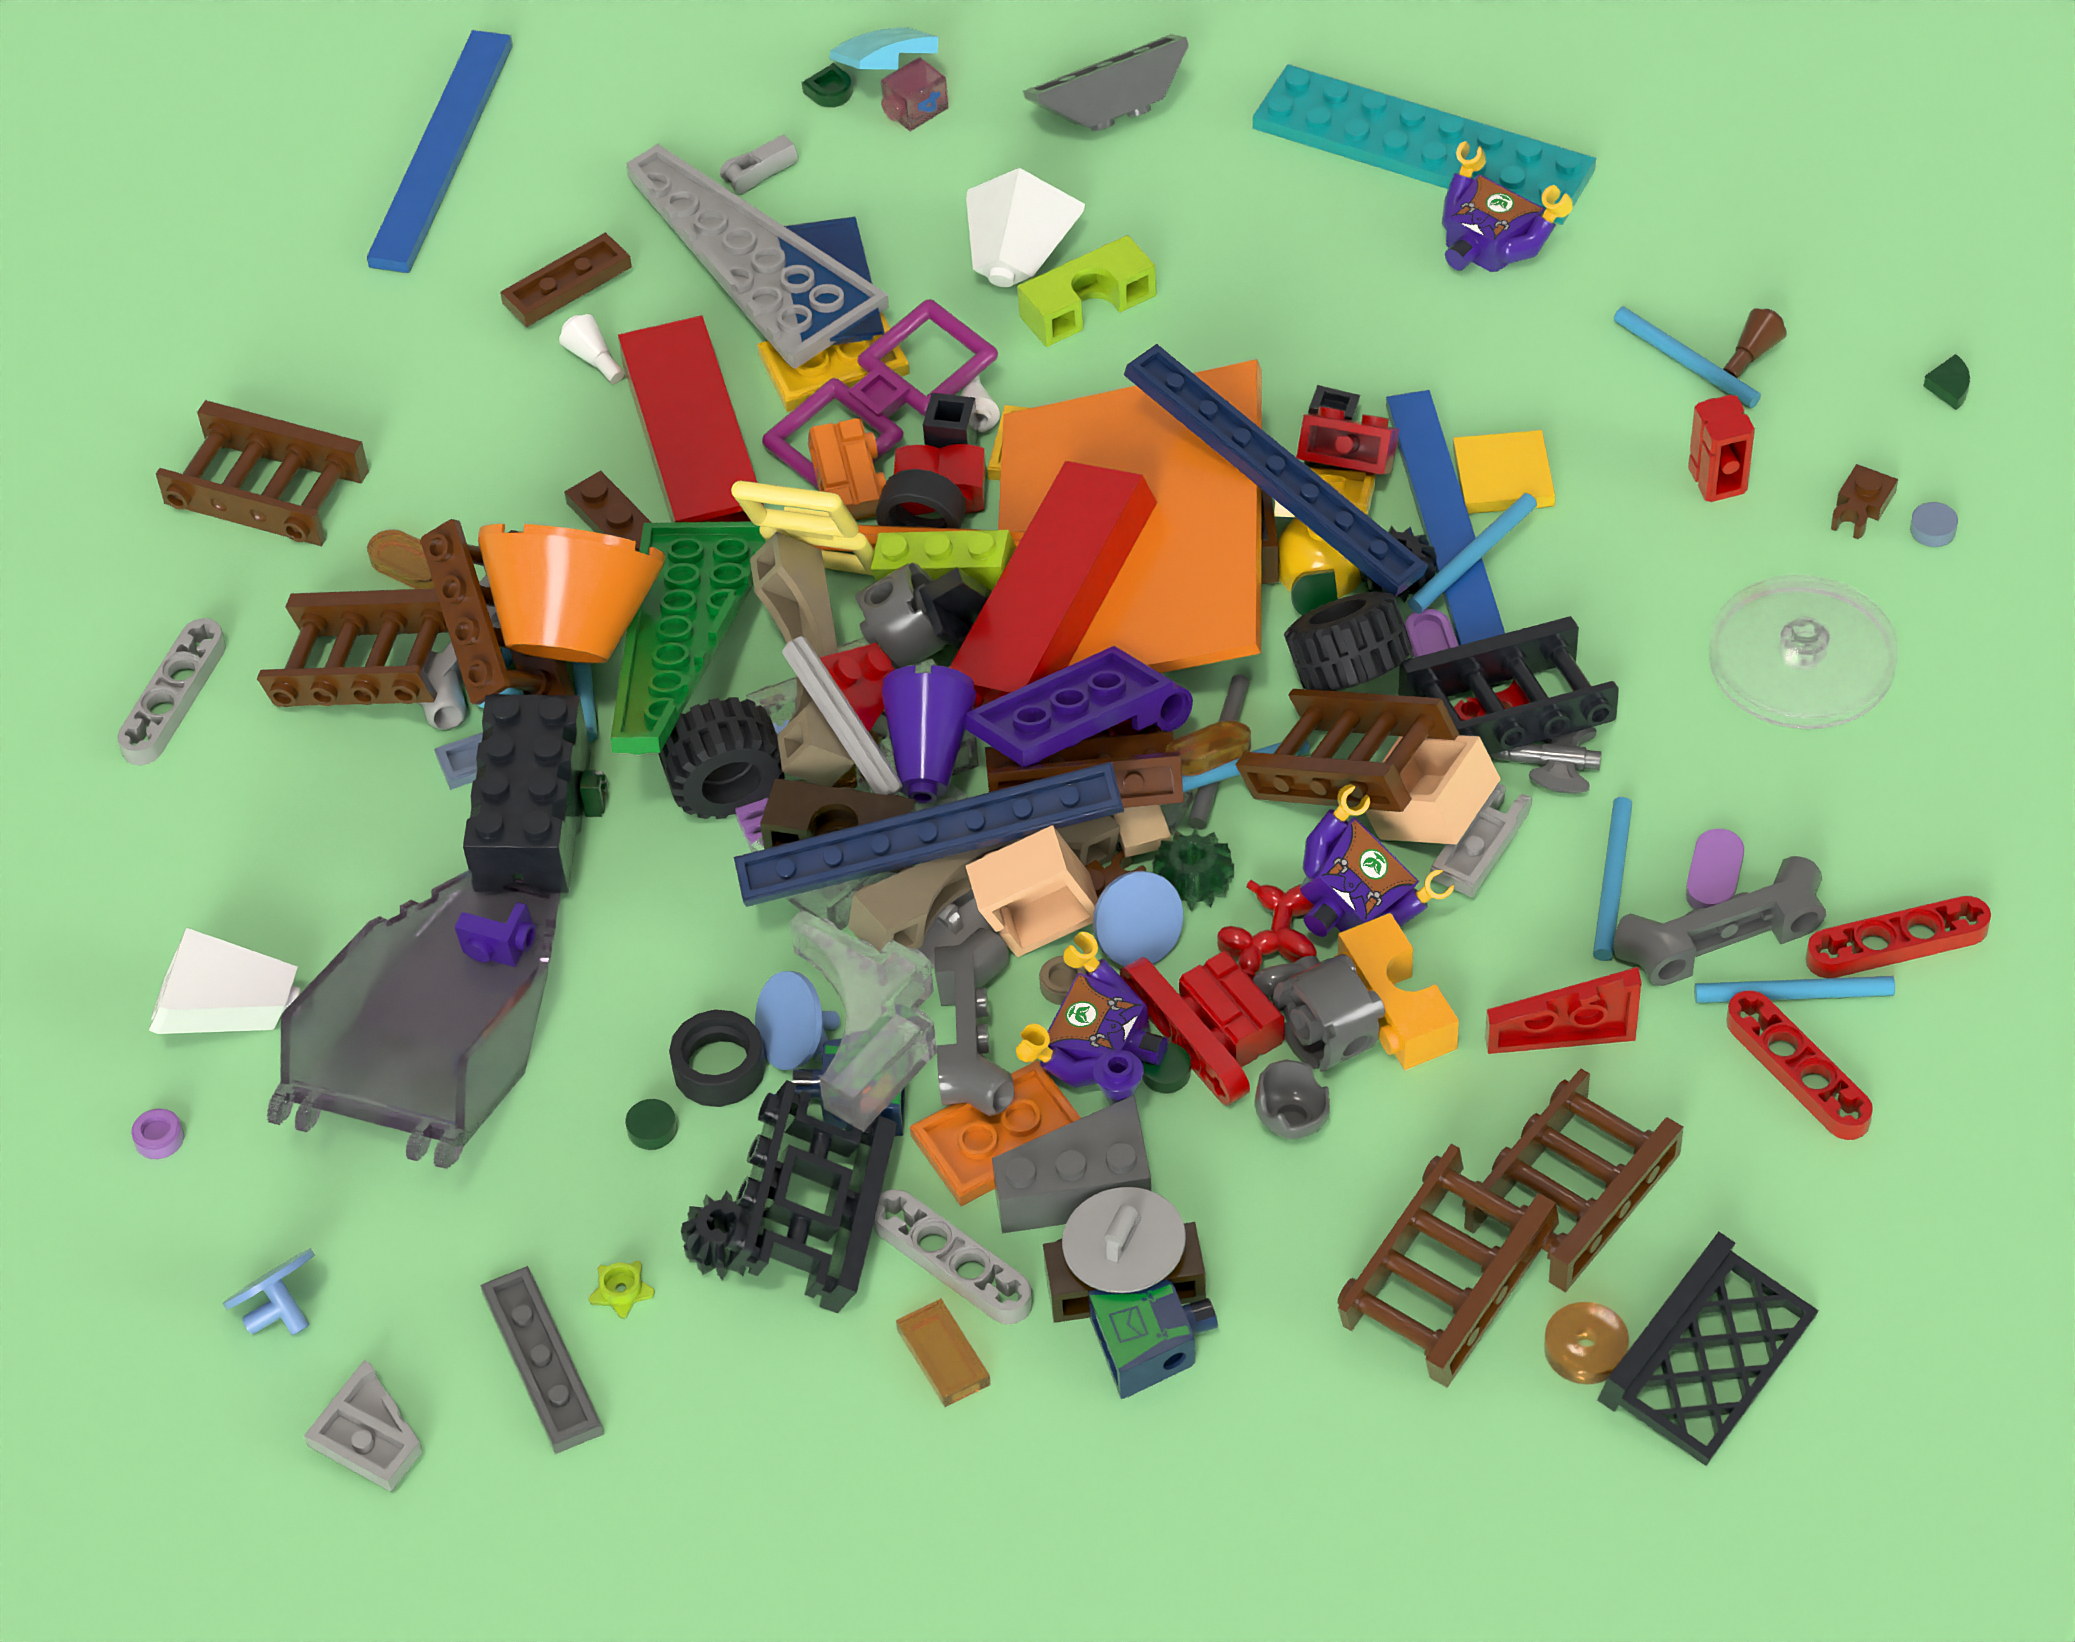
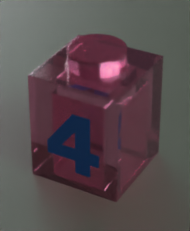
(914, 94)

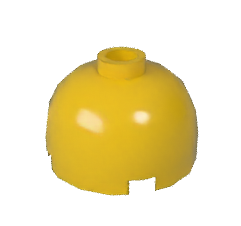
(1305, 551)

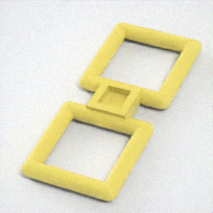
(828, 529)

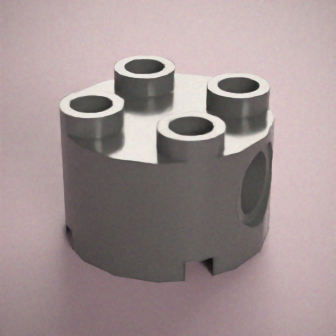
(899, 617)
(1328, 1013)

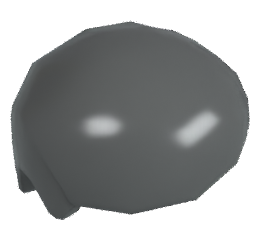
(1291, 1100)

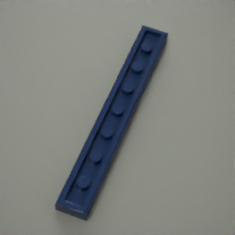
(1275, 470)
(928, 834)

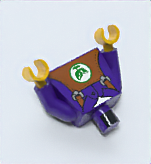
(1493, 223)
(1355, 876)
(1095, 1018)

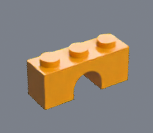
(1415, 1022)

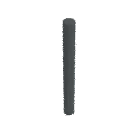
(1230, 712)

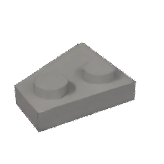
(366, 1431)

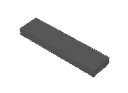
(541, 1360)

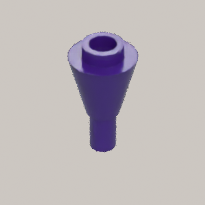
(1118, 1074)

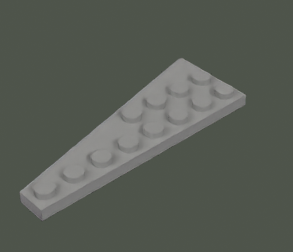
(745, 255)

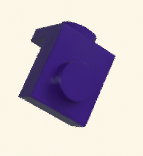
(496, 941)

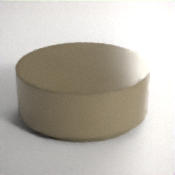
(1057, 979)

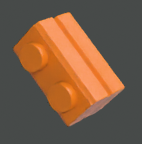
(845, 465)

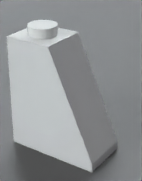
(1016, 225)
(221, 988)

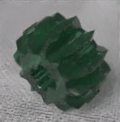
(1195, 867)

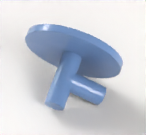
(1137, 918)
(792, 1021)
(281, 1302)

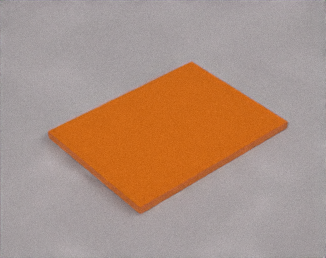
(1196, 567)

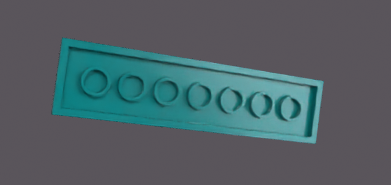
(1413, 137)

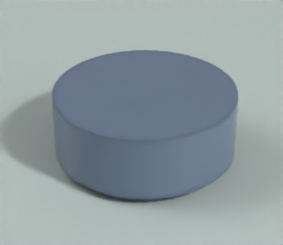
(1934, 524)

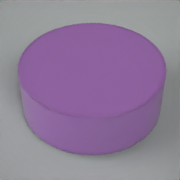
(157, 1133)

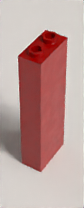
(687, 420)
(1055, 579)

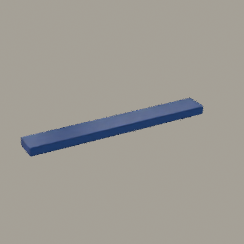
(439, 152)
(1443, 513)

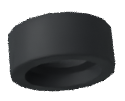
(923, 488)
(710, 1028)

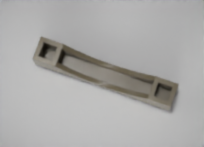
(794, 589)
(911, 900)

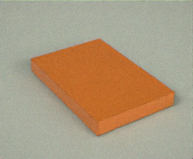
(964, 1139)

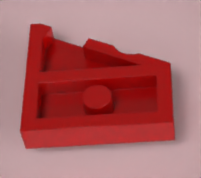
(860, 678)

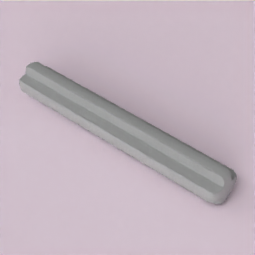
(841, 717)

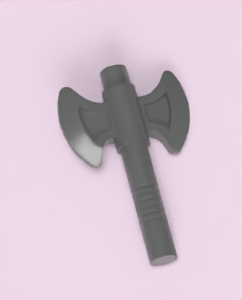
(1559, 761)

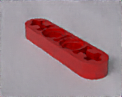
(1901, 942)
(1183, 1027)
(1792, 1068)

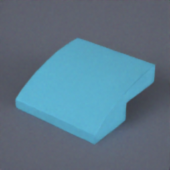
(882, 48)

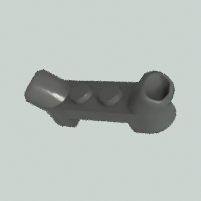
(1671, 947)
(962, 1068)

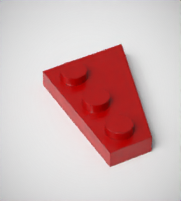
(1571, 1016)

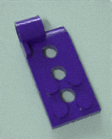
(1079, 704)

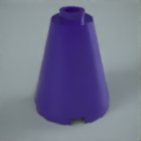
(926, 726)

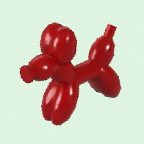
(1287, 941)

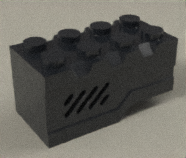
(527, 792)

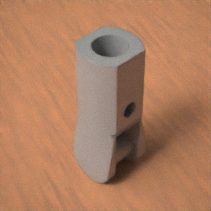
(759, 164)

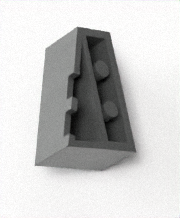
(1057, 1172)

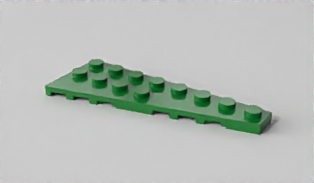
(679, 625)

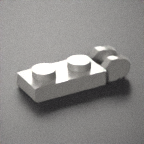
(1482, 843)

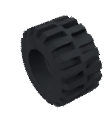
(1348, 641)
(721, 757)

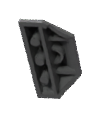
(1114, 85)

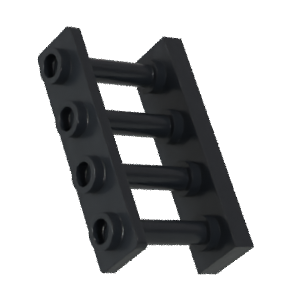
(1514, 657)

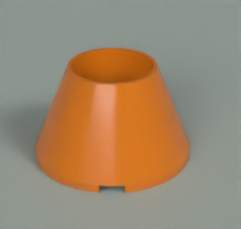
(565, 589)

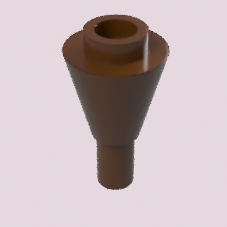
(1761, 332)

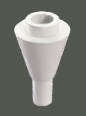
(584, 339)
(986, 408)

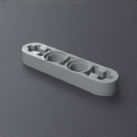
(165, 689)
(956, 1251)

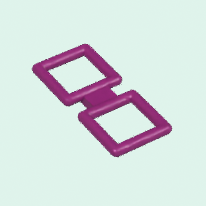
(882, 389)

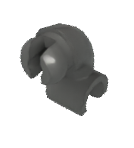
(1269, 977)

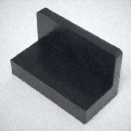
(954, 605)

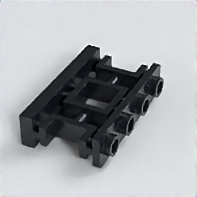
(849, 1206)

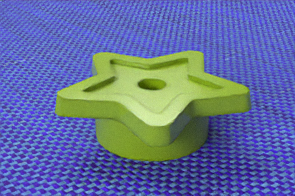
(616, 1275)

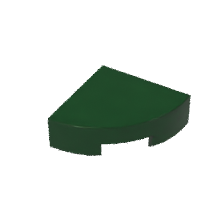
(1949, 381)
(593, 792)

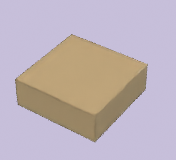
(1141, 829)

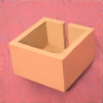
(1446, 788)
(1033, 891)

